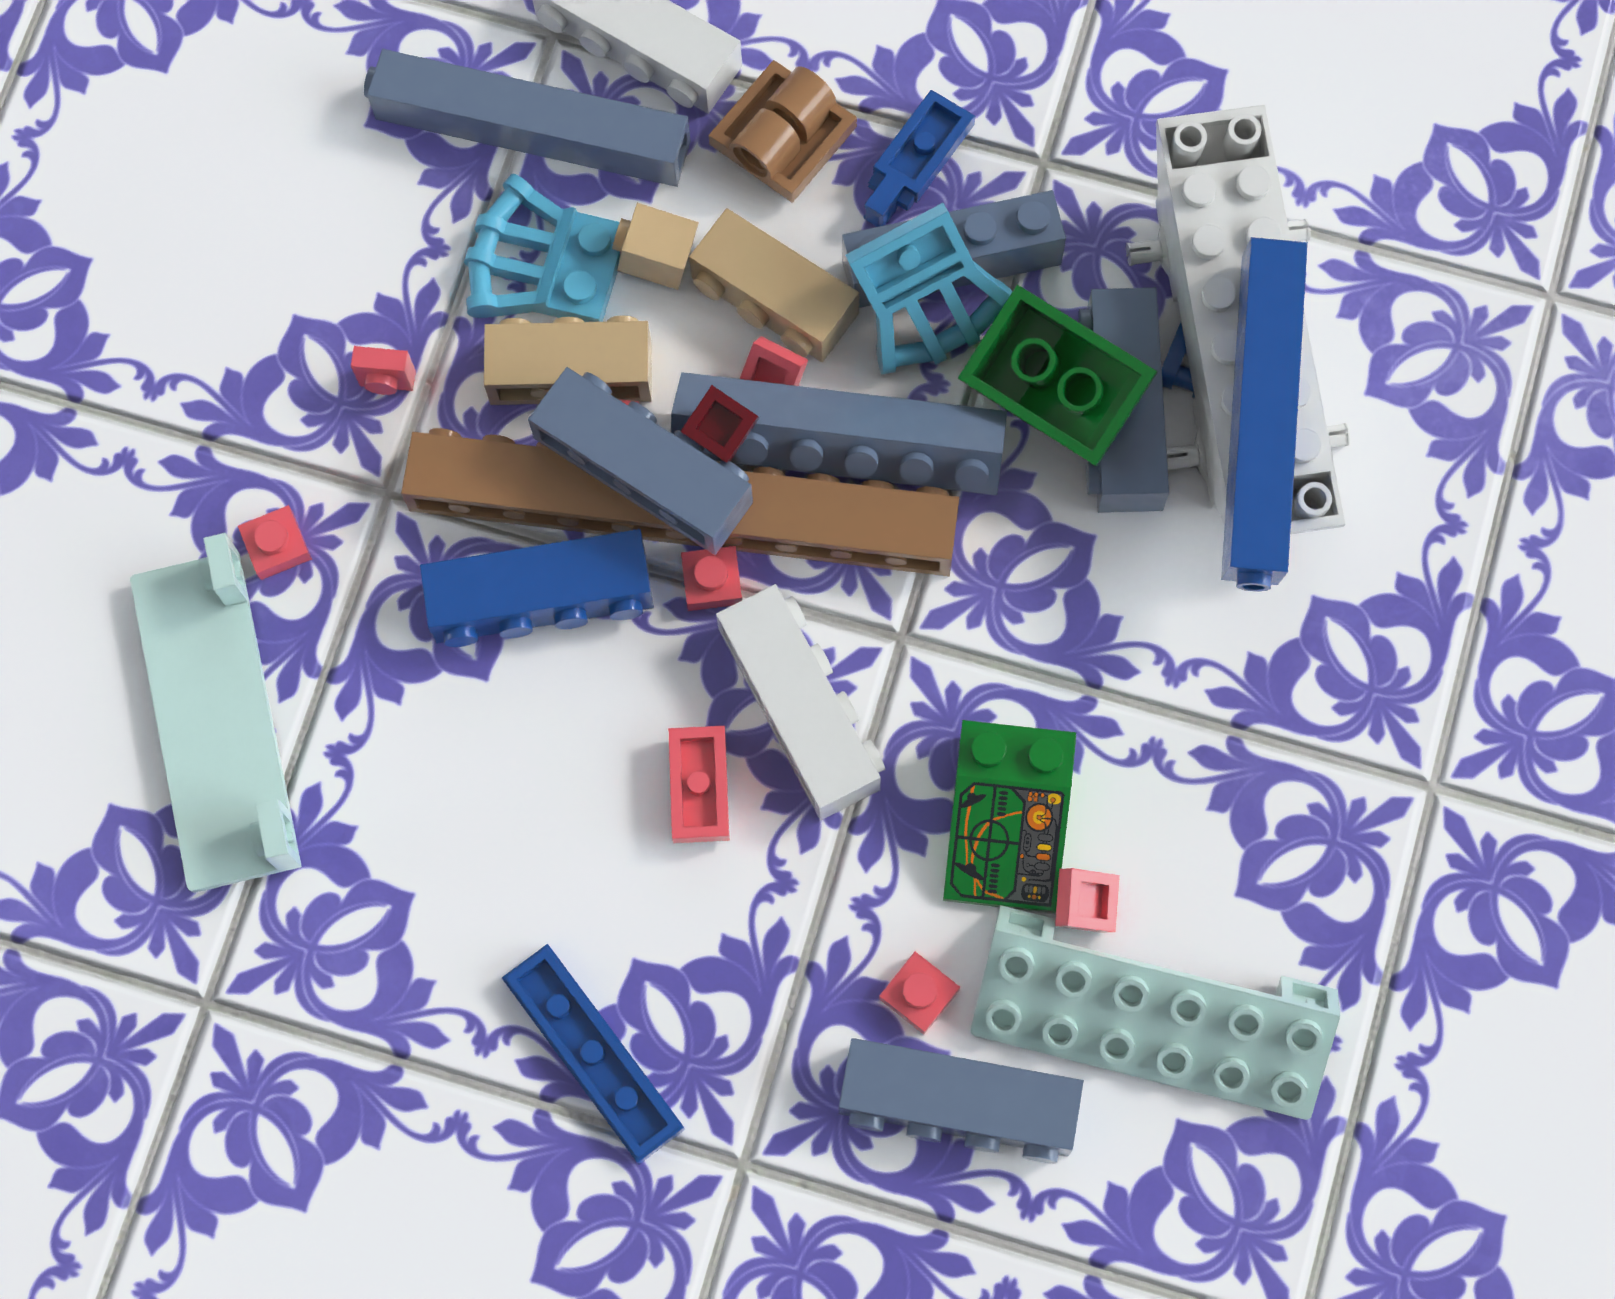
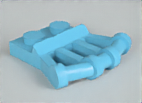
(912, 264)
(576, 271)

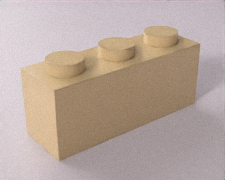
(773, 286)
(529, 357)

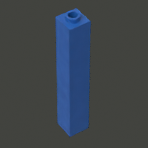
(1264, 414)

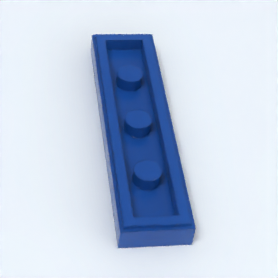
(593, 1054)

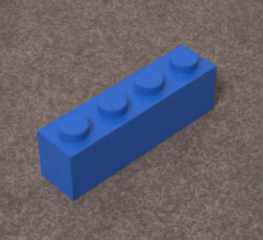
(537, 588)

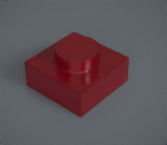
(720, 424)

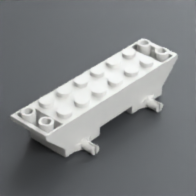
(1212, 197)

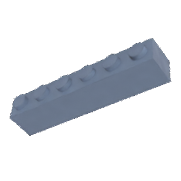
(858, 434)

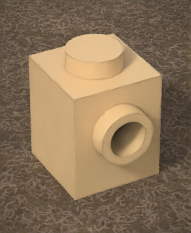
(655, 245)

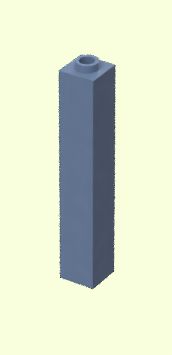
(528, 117)

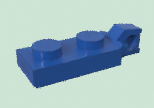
(916, 156)

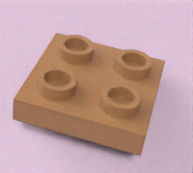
(784, 128)

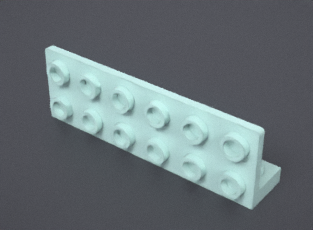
(214, 720)
(1155, 1019)

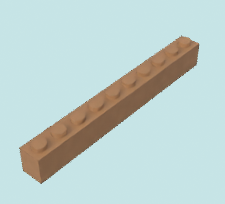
(787, 518)

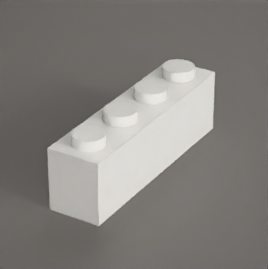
(652, 43)
(800, 702)

